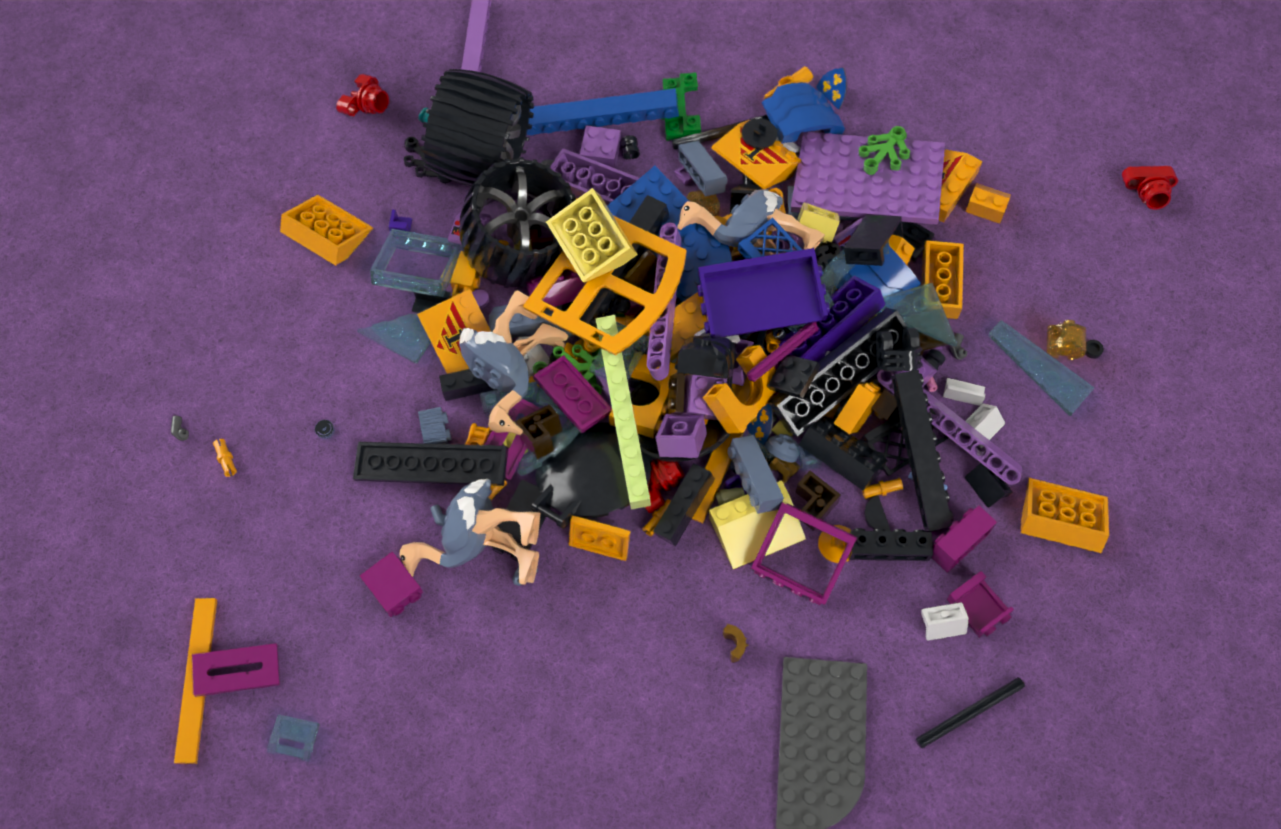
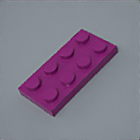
(572, 394)

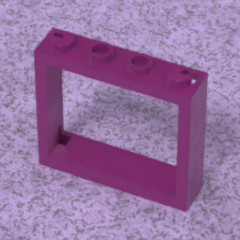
(780, 579)

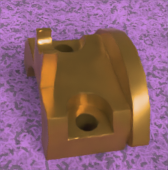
(787, 469)
(734, 633)

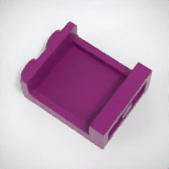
(392, 584)
(981, 605)

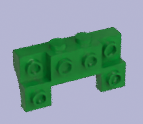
(682, 125)

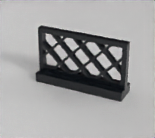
(886, 429)

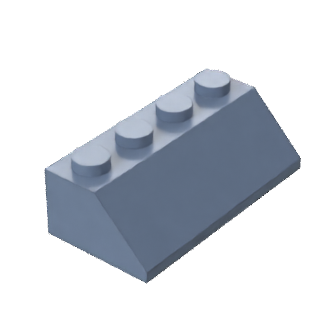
(520, 324)

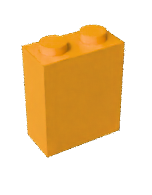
(858, 407)

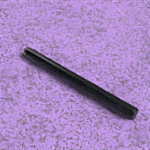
(710, 134)
(970, 712)

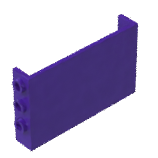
(762, 293)

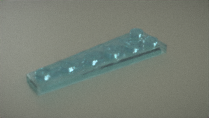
(1053, 377)

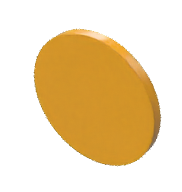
(832, 547)

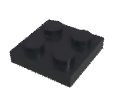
(794, 376)

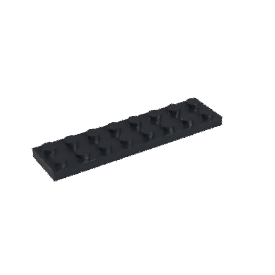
(430, 463)

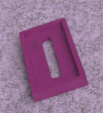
(517, 447)
(262, 678)

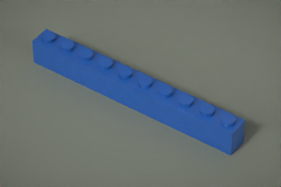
(604, 111)

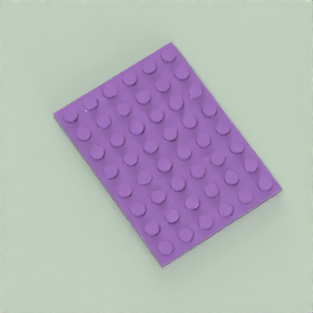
(835, 179)

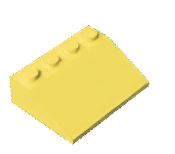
(591, 236)
(744, 530)

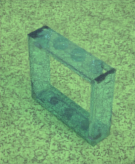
(418, 243)

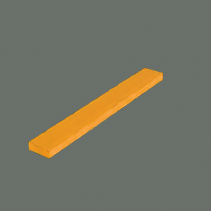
(719, 463)
(193, 707)

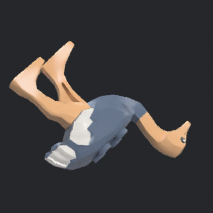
(748, 218)
(502, 362)
(471, 527)

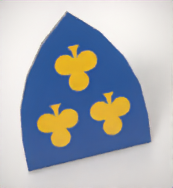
(834, 86)
(762, 424)

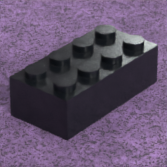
(843, 452)

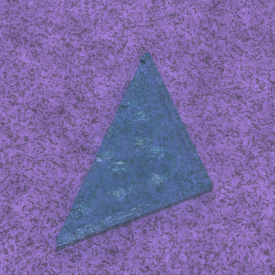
(922, 310)
(403, 336)

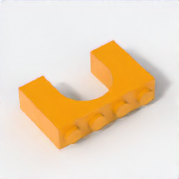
(725, 405)
(649, 416)

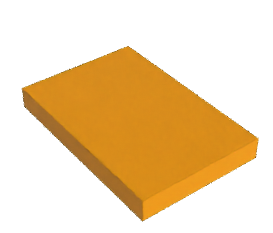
(599, 538)

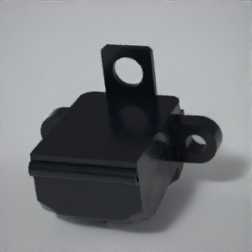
(708, 357)

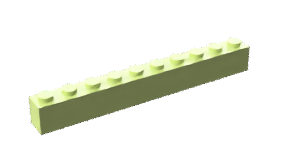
(624, 420)

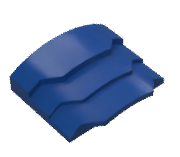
(800, 109)
(889, 278)

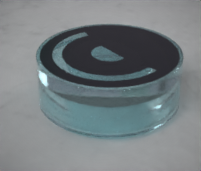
(324, 429)

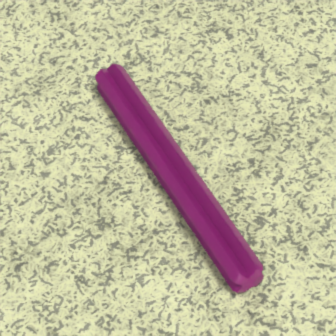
(782, 351)

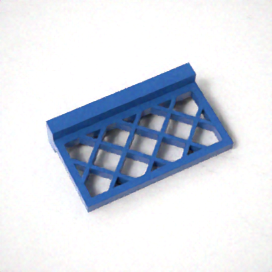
(749, 251)

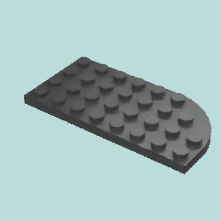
(820, 742)

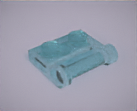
(293, 730)

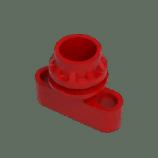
(368, 99)
(1151, 183)
(662, 476)

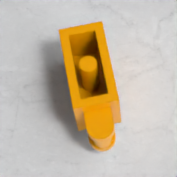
(464, 276)

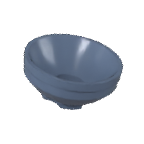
(783, 447)

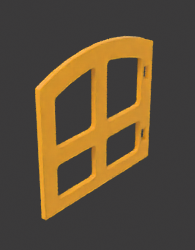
(653, 303)

